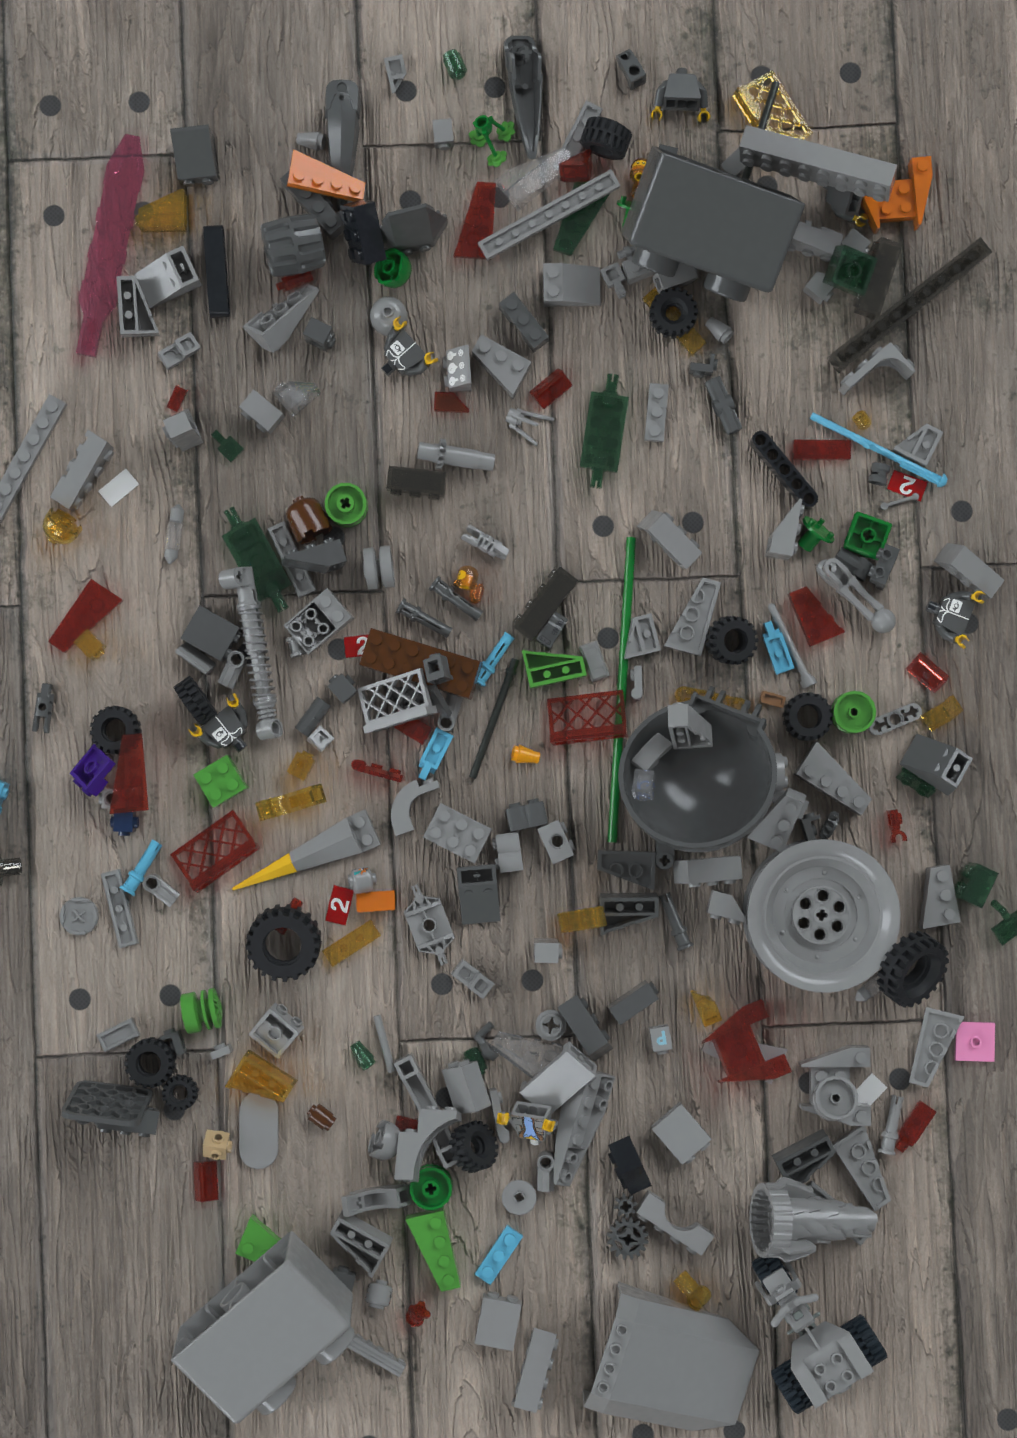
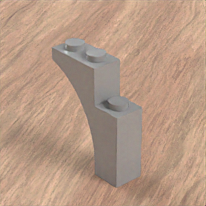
(414, 1143)

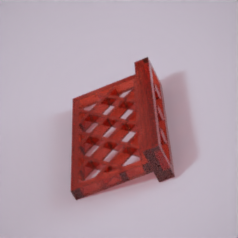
(587, 734)
(220, 866)

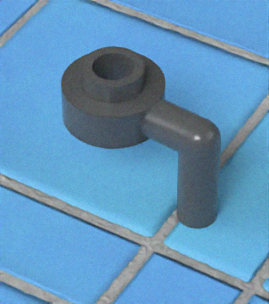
(487, 1052)

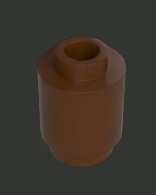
(321, 1117)

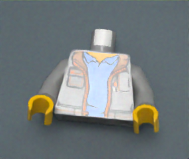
(530, 1121)

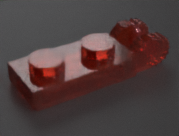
(376, 770)

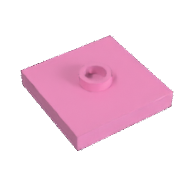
(975, 1042)

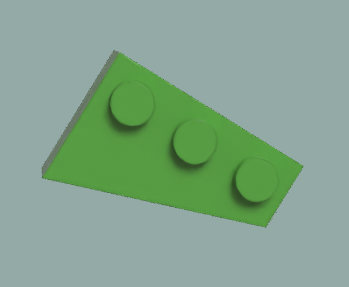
(551, 668)

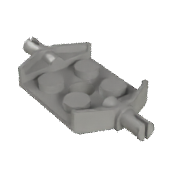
(424, 909)

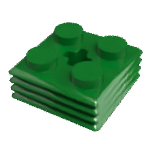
(877, 529)

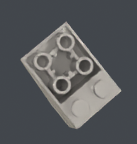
(168, 277)
(782, 542)
(318, 621)

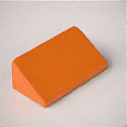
(375, 901)

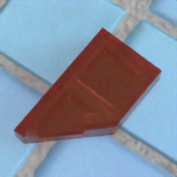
(449, 403)

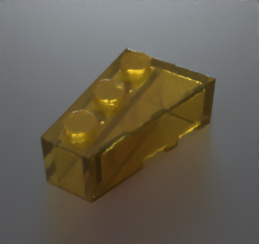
(261, 1078)

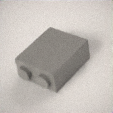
(466, 1086)
(681, 1133)
(498, 1321)

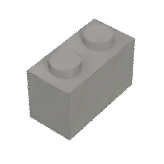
(261, 411)

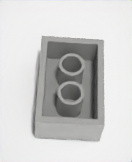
(457, 833)

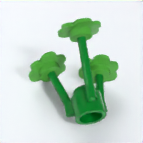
(480, 136)

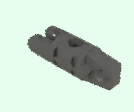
(42, 699)

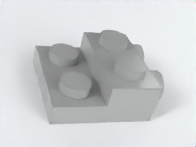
(277, 1030)

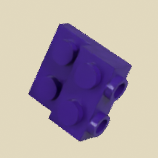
(91, 771)

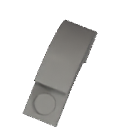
(401, 806)
(376, 1198)

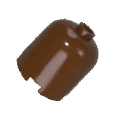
(307, 520)

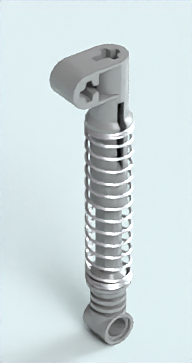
(248, 606)

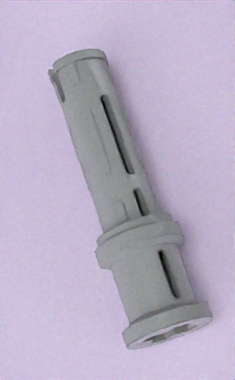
(889, 1135)

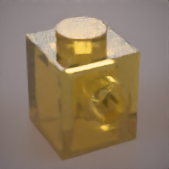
(301, 765)

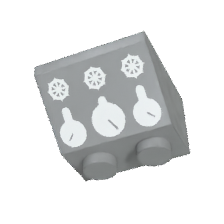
(458, 367)

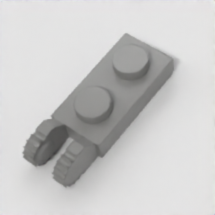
(496, 1099)

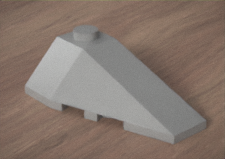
(276, 326)

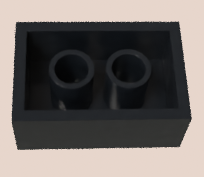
(362, 232)

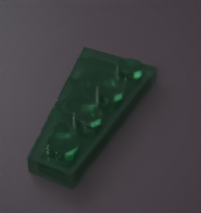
(576, 225)

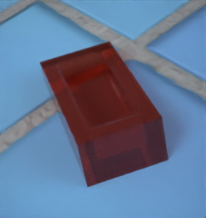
(177, 398)
(406, 1123)

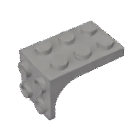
(886, 356)

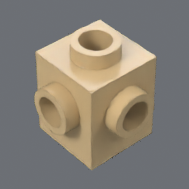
(217, 1145)

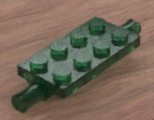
(604, 431)
(252, 548)

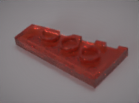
(89, 609)

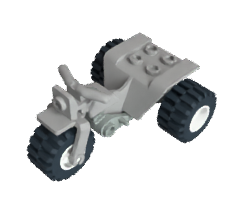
(824, 1356)

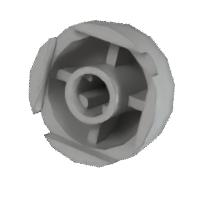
(385, 311)
(384, 1143)

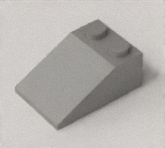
(571, 285)

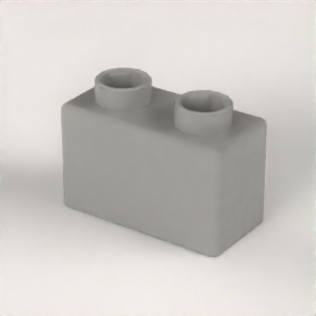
(266, 1330)

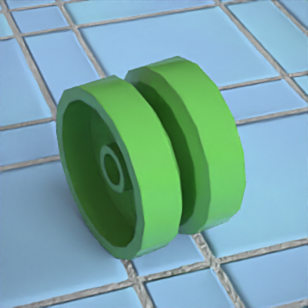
(342, 494)
(862, 705)

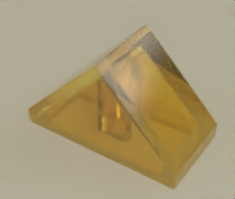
(942, 713)

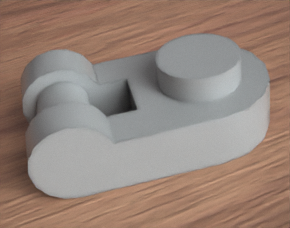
(636, 676)

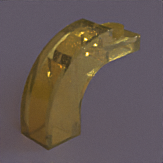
(290, 802)

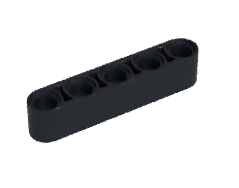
(216, 271)
(782, 460)

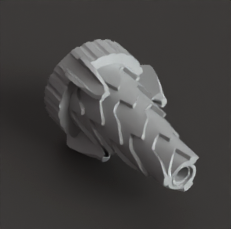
(791, 1221)

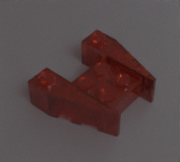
(740, 1050)

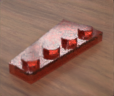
(478, 222)
(130, 778)

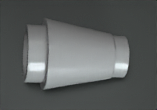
(312, 140)
(719, 330)

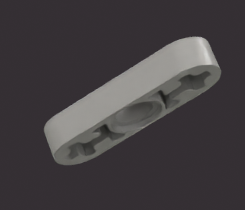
(910, 718)

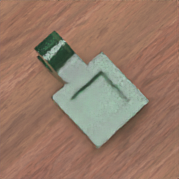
(228, 447)

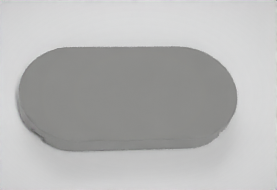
(258, 1131)

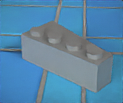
(182, 430)
(831, 779)

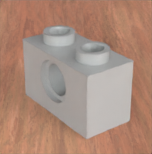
(556, 853)

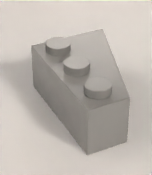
(815, 241)
(133, 309)
(502, 364)
(671, 538)
(688, 727)
(779, 820)
(939, 898)

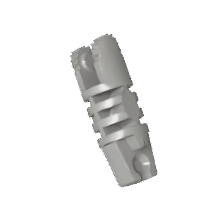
(485, 543)

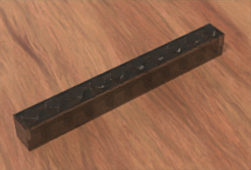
(909, 305)

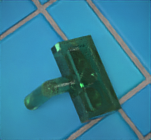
(1006, 928)

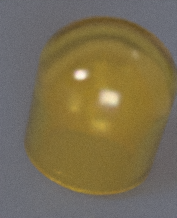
(862, 420)

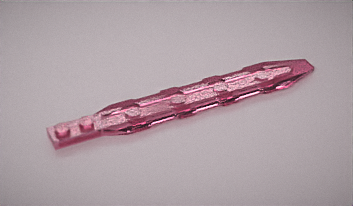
(110, 240)

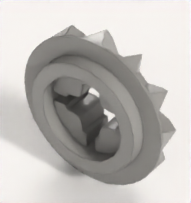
(556, 1032)

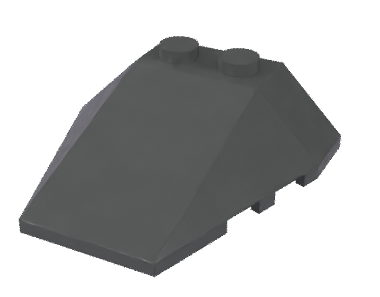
(413, 228)

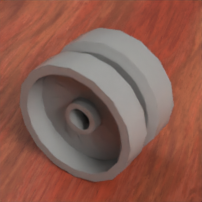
(376, 568)
(824, 1104)

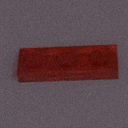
(821, 449)

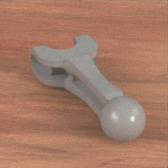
(840, 579)

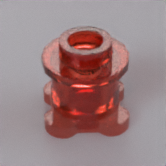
(416, 1314)

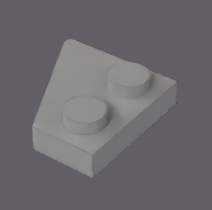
(920, 444)
(641, 637)

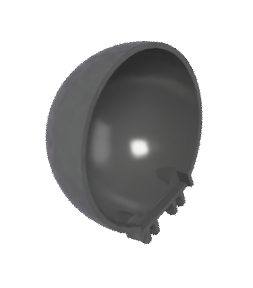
(708, 793)

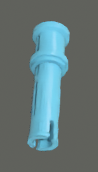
(490, 669)
(136, 875)

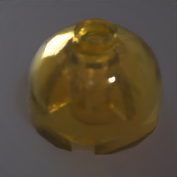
(60, 527)

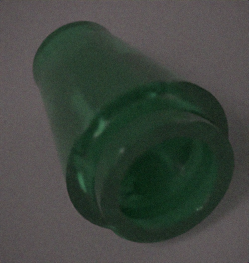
(362, 1055)

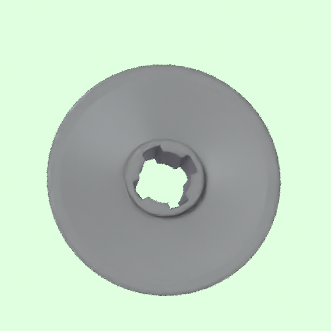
(525, 1204)

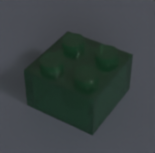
(850, 270)
(975, 884)

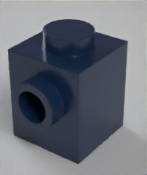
(124, 823)

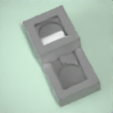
(179, 351)
(651, 752)
(472, 978)

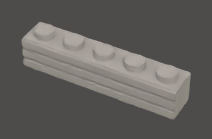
(377, 1355)

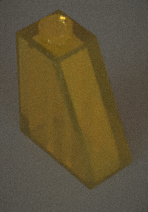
(164, 214)

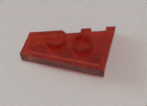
(813, 618)

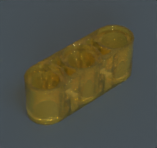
(582, 919)

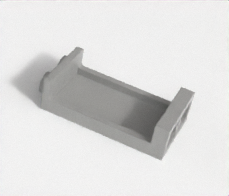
(560, 1078)

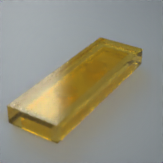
(351, 943)

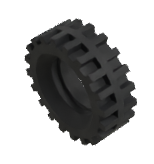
(287, 918)
(924, 976)

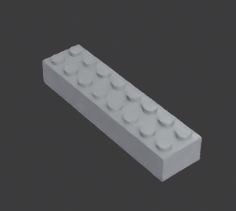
(817, 163)

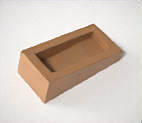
(772, 699)

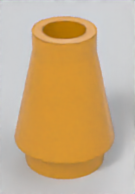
(524, 755)

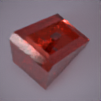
(577, 168)

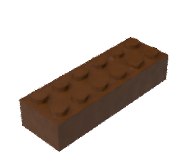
(400, 655)

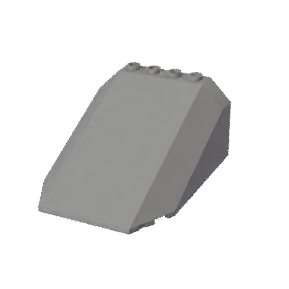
(671, 1364)

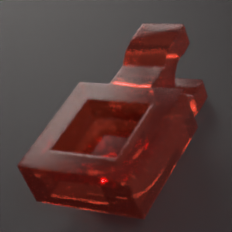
(894, 821)

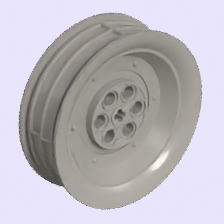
(867, 917)

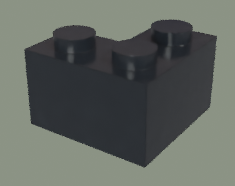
(629, 1166)

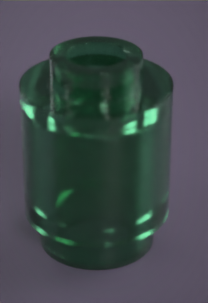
(454, 64)
(475, 1055)

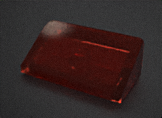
(551, 388)
(927, 672)
(205, 1181)

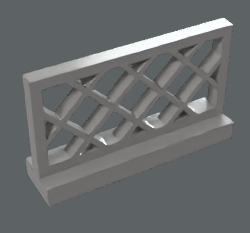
(404, 715)

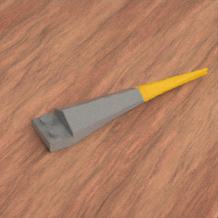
(344, 839)

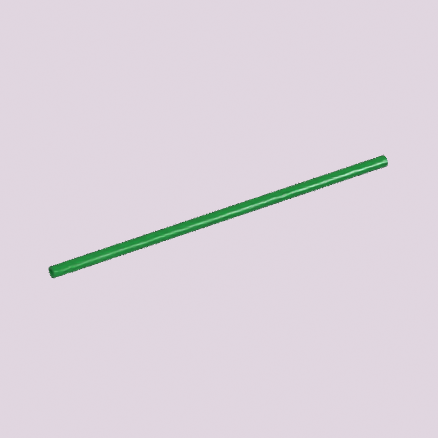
(621, 685)

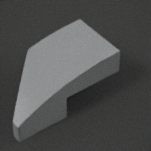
(395, 70)

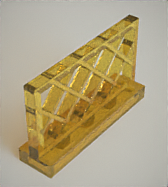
(753, 113)

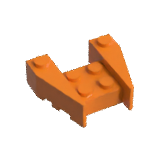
(906, 199)

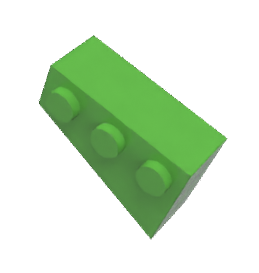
(256, 1239)

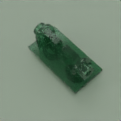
(912, 780)

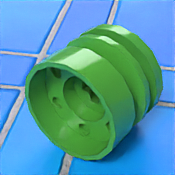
(206, 1010)

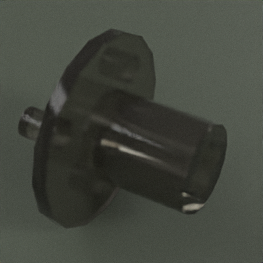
(9, 867)

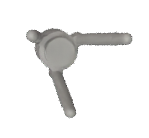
(516, 417)

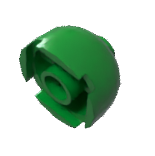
(394, 270)

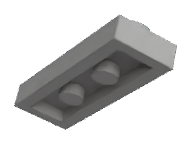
(656, 412)

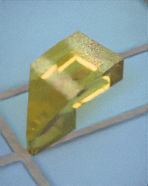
(707, 1008)

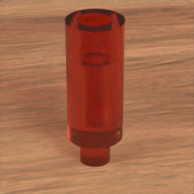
(293, 281)

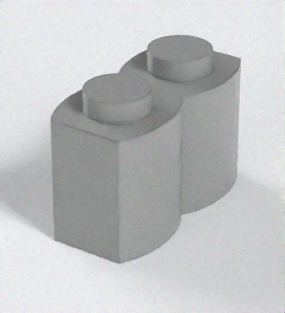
(509, 852)

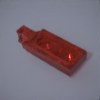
(914, 1125)

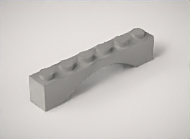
(422, 1096)

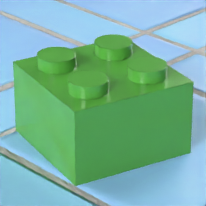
(221, 781)

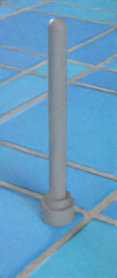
(807, 679)

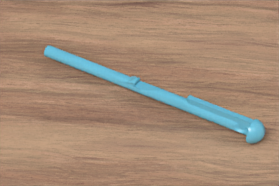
(939, 480)

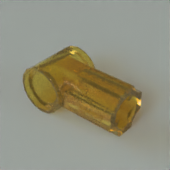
(696, 1295)

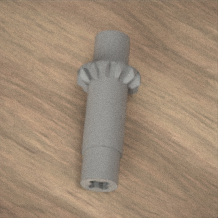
(455, 456)

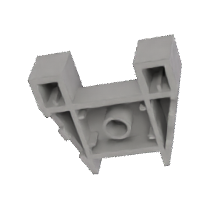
(838, 1064)

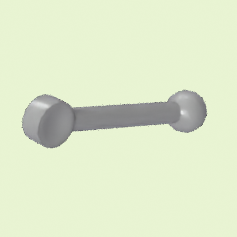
(915, 496)

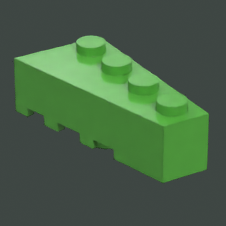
(434, 1240)

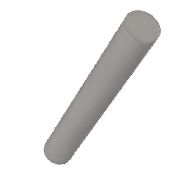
(384, 1043)

